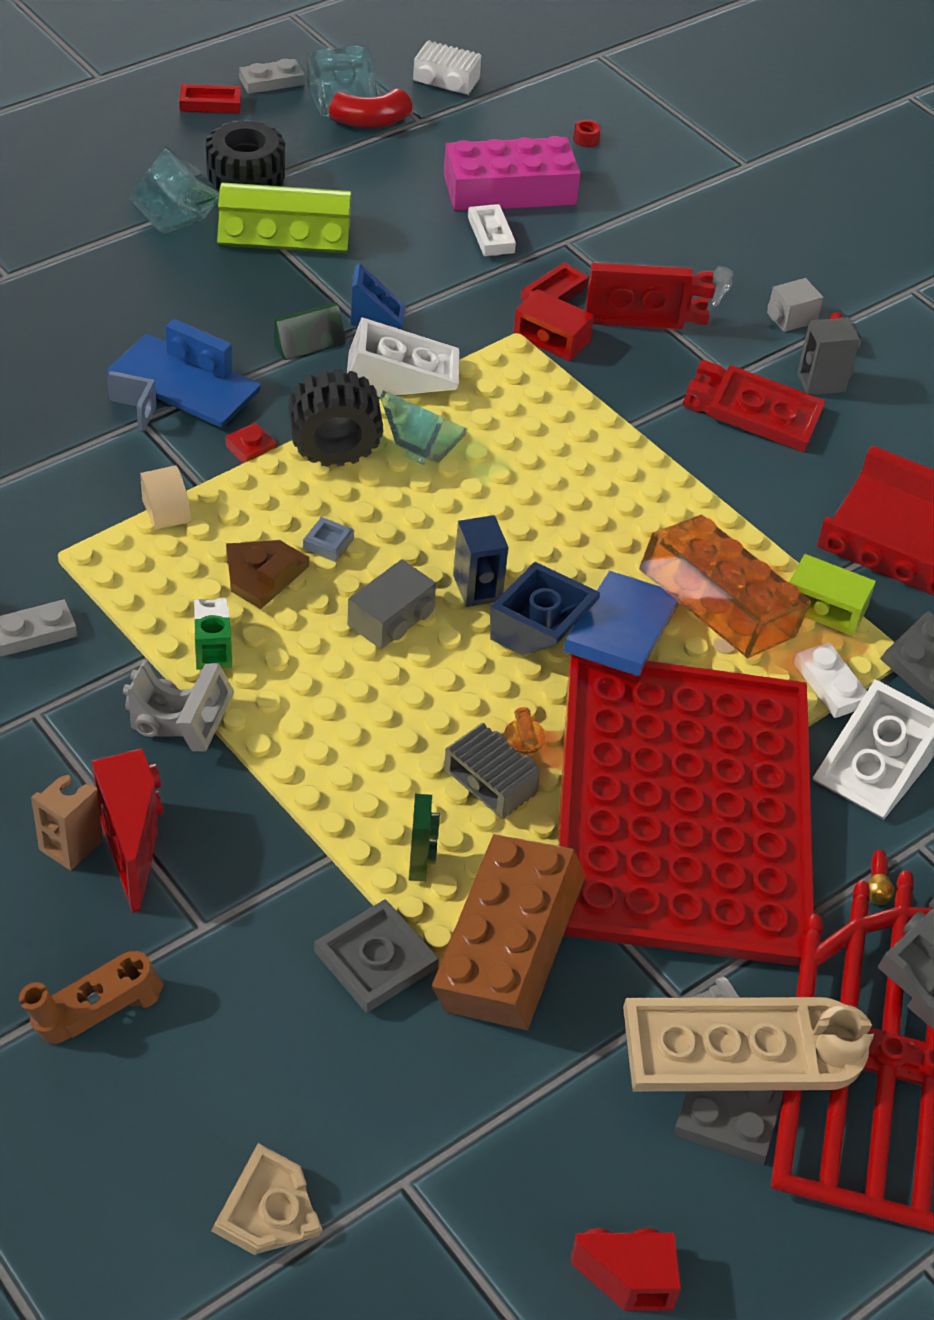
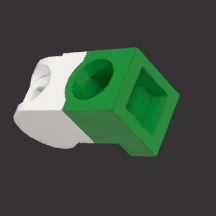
(212, 633)

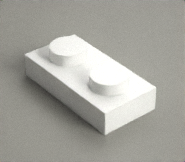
(491, 230)
(830, 679)

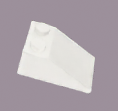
(402, 360)
(880, 750)

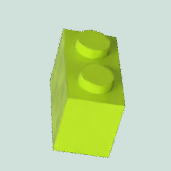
(836, 593)

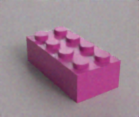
(511, 173)

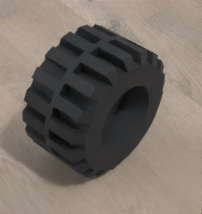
(245, 154)
(340, 397)

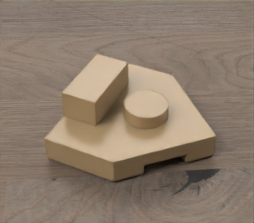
(268, 1205)

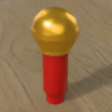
(880, 885)

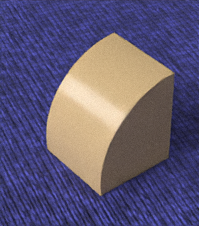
(165, 497)

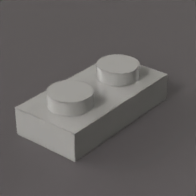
(271, 76)
(36, 627)

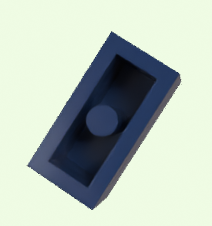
(480, 560)

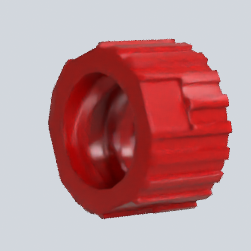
(587, 133)

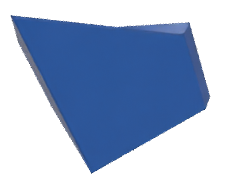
(374, 301)

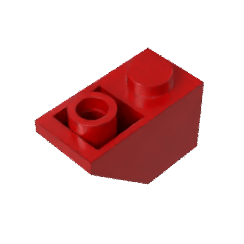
(630, 1268)

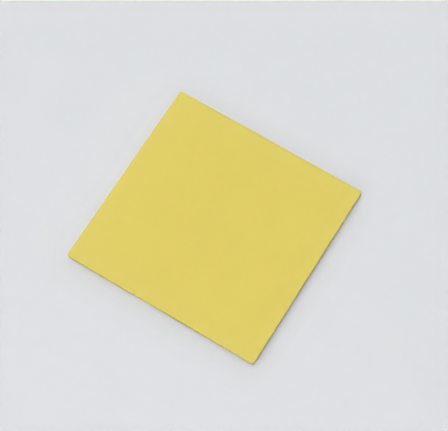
(361, 729)

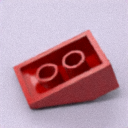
(129, 816)

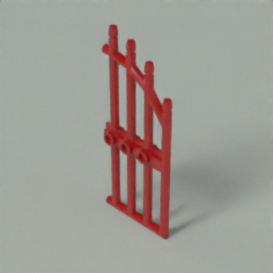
(888, 1056)

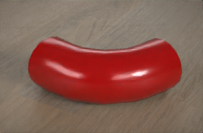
(368, 111)

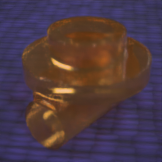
(524, 733)

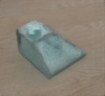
(420, 430)

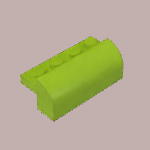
(284, 218)

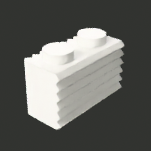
(447, 67)

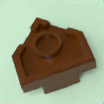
(263, 569)

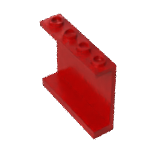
(887, 520)

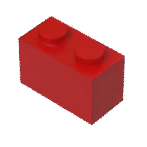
(553, 325)

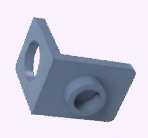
(135, 392)

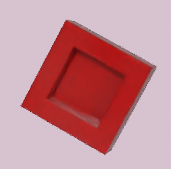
(249, 442)

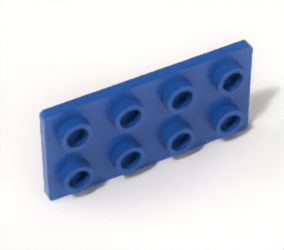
(190, 372)

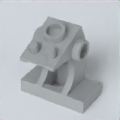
(165, 710)

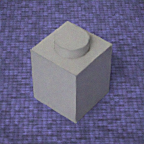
(794, 304)

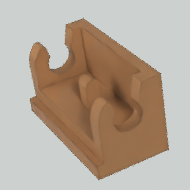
(67, 825)

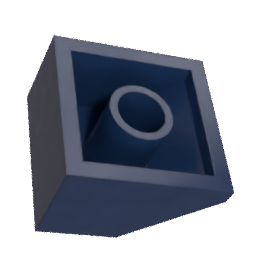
(539, 610)

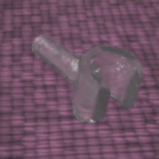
(722, 279)

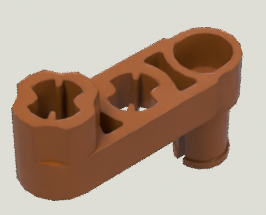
(119, 983)

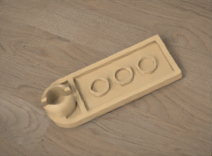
(744, 1043)

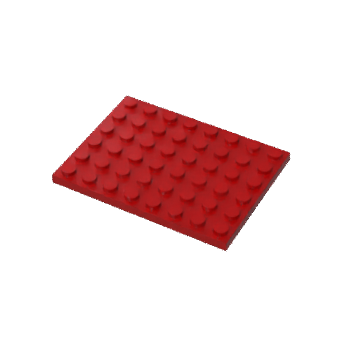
(688, 809)

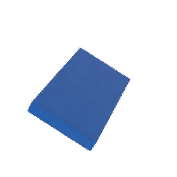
(622, 624)

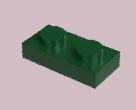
(424, 837)

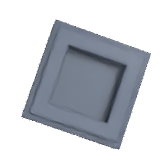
(328, 539)

